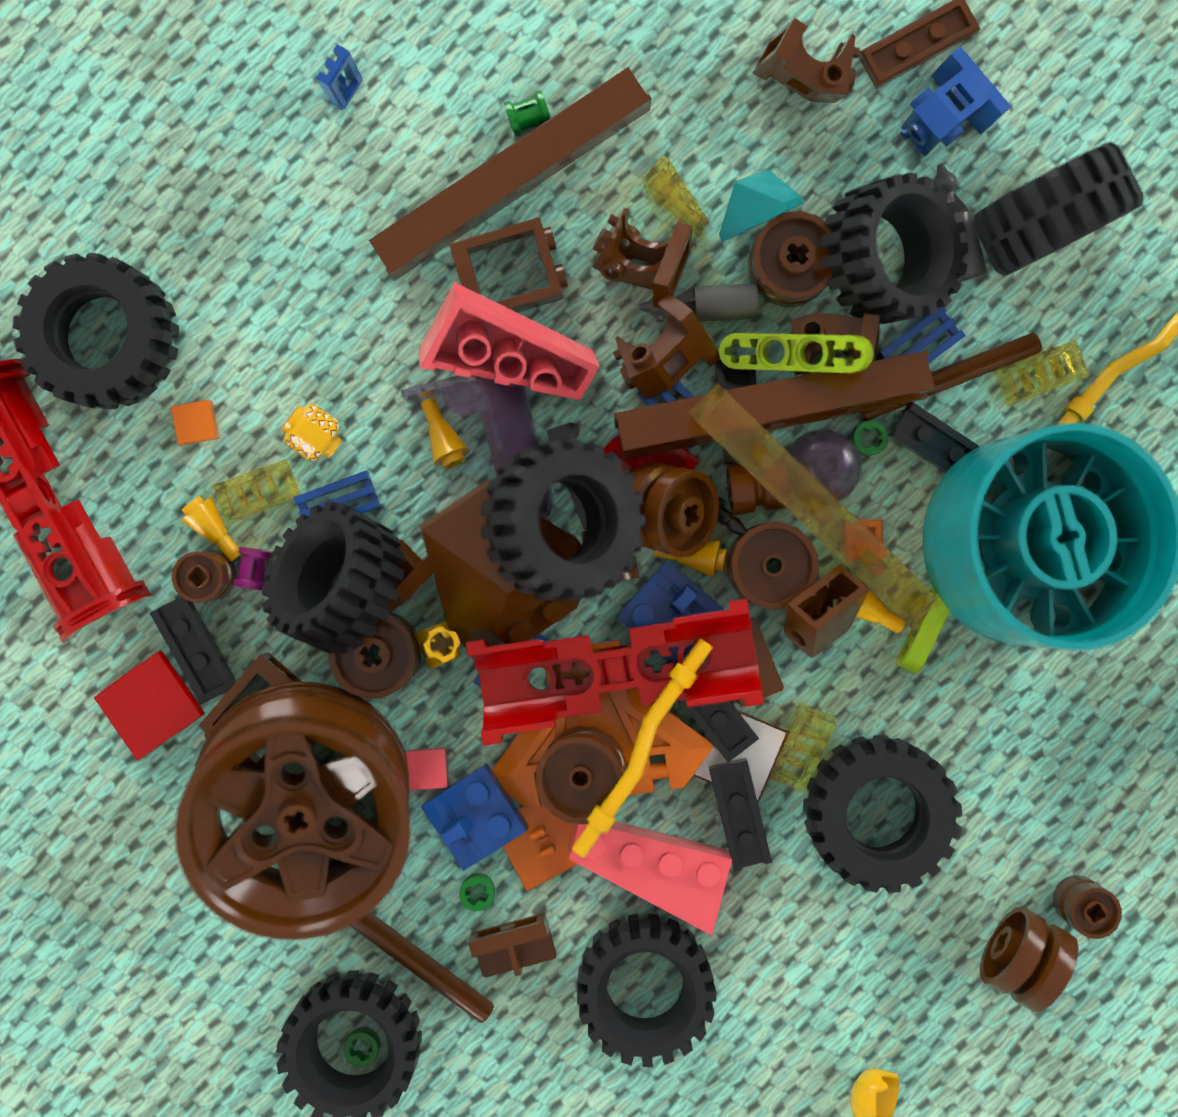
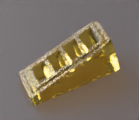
(670, 191)
(1072, 358)
(221, 491)
(813, 716)

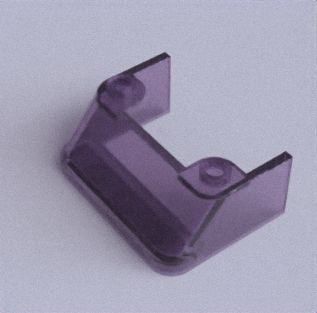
(503, 413)

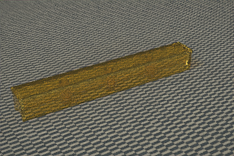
(813, 505)

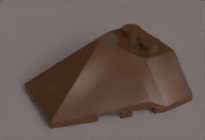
(472, 593)

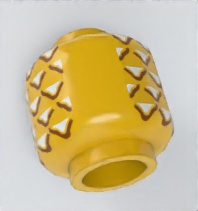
(312, 432)

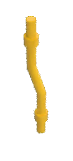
(1082, 407)
(603, 817)

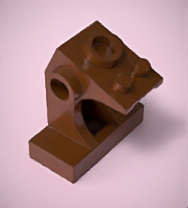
(810, 78)
(624, 242)
(835, 324)
(670, 355)

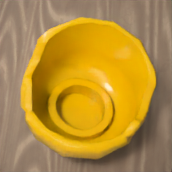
(875, 1094)

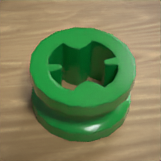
(868, 426)
(481, 903)
(357, 1057)

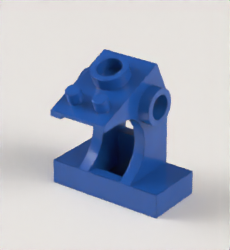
(938, 119)

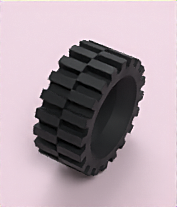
(928, 241)
(307, 565)
(645, 1035)
(318, 1081)

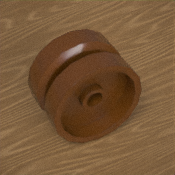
(786, 236)
(677, 508)
(748, 561)
(373, 678)
(558, 771)
(1029, 959)

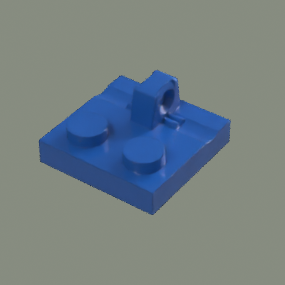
(665, 597)
(475, 816)

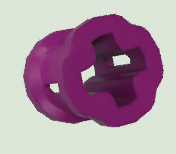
(246, 565)

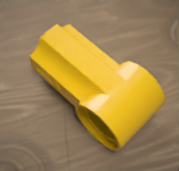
(438, 644)

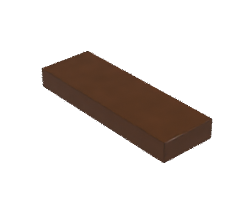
(918, 42)

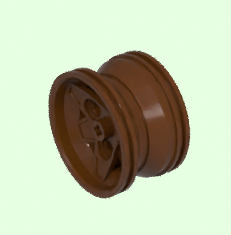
(304, 894)

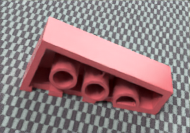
(502, 345)
(662, 869)

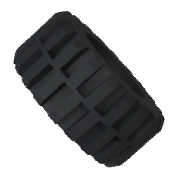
(1058, 208)
(47, 320)
(610, 515)
(922, 843)

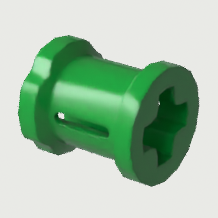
(527, 113)

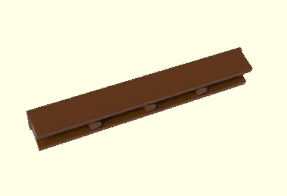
(511, 173)
(781, 403)

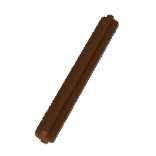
(974, 367)
(424, 967)

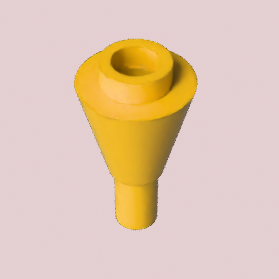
(446, 445)
(206, 521)
(706, 560)
(876, 612)

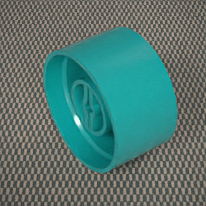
(1054, 538)

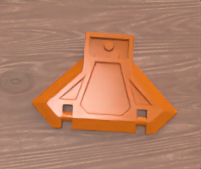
(622, 719)

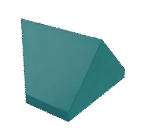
(755, 202)

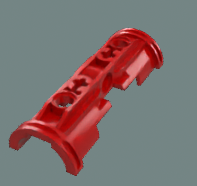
(99, 574)
(517, 706)

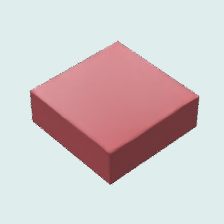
(427, 768)

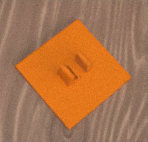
(542, 849)

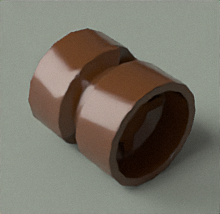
(747, 492)
(203, 576)
(1087, 907)

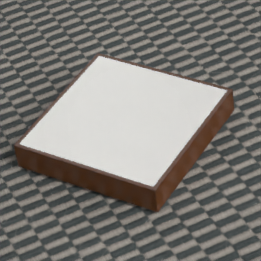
(760, 755)

